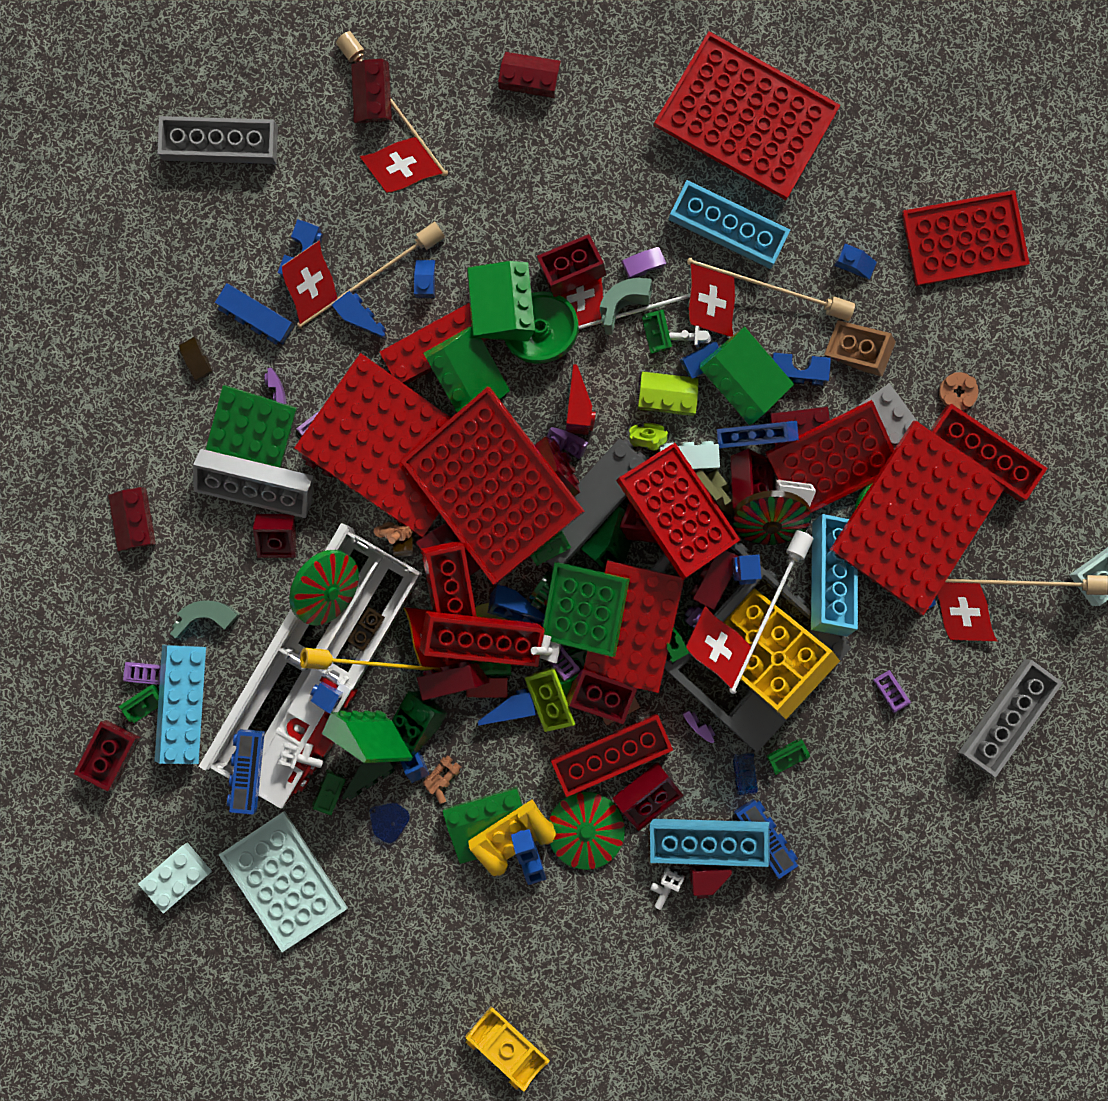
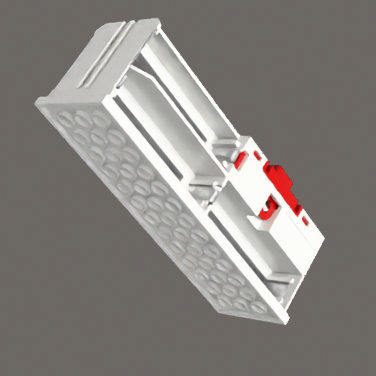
(299, 718)

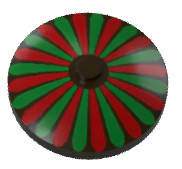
(771, 517)

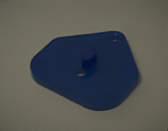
(382, 820)

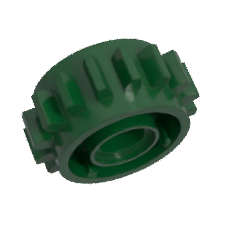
(541, 592)

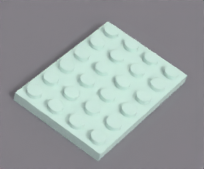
(283, 881)

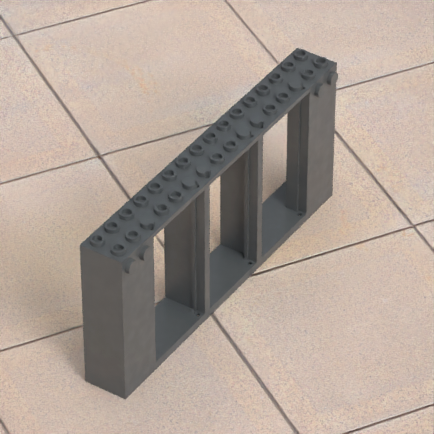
(599, 496)

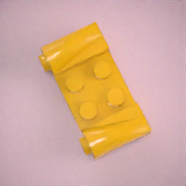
(495, 843)
(506, 1048)

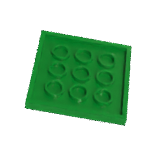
(251, 427)
(585, 608)

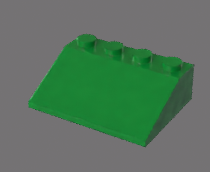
(501, 301)
(465, 368)
(746, 375)
(367, 736)
(477, 815)

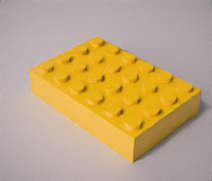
(786, 658)

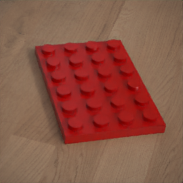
(965, 238)
(836, 455)
(678, 510)
(644, 629)

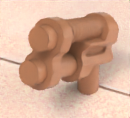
(393, 532)
(436, 782)

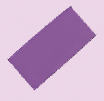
(642, 262)
(274, 382)
(568, 441)
(692, 616)
(704, 731)

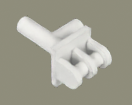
(698, 336)
(548, 650)
(294, 756)
(669, 884)

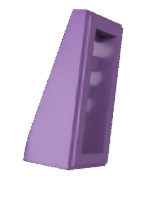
(568, 659)
(128, 670)
(900, 706)

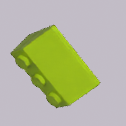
(668, 393)
(549, 699)

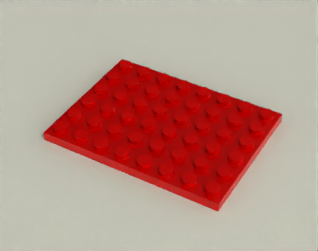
(746, 115)
(365, 436)
(492, 486)
(917, 518)

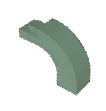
(623, 294)
(217, 611)

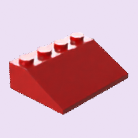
(580, 415)

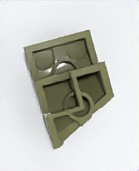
(718, 490)

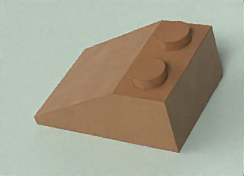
(860, 347)

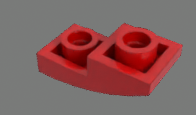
(494, 689)

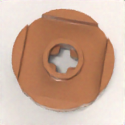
(967, 384)

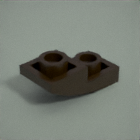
(195, 359)
(403, 548)
(365, 629)

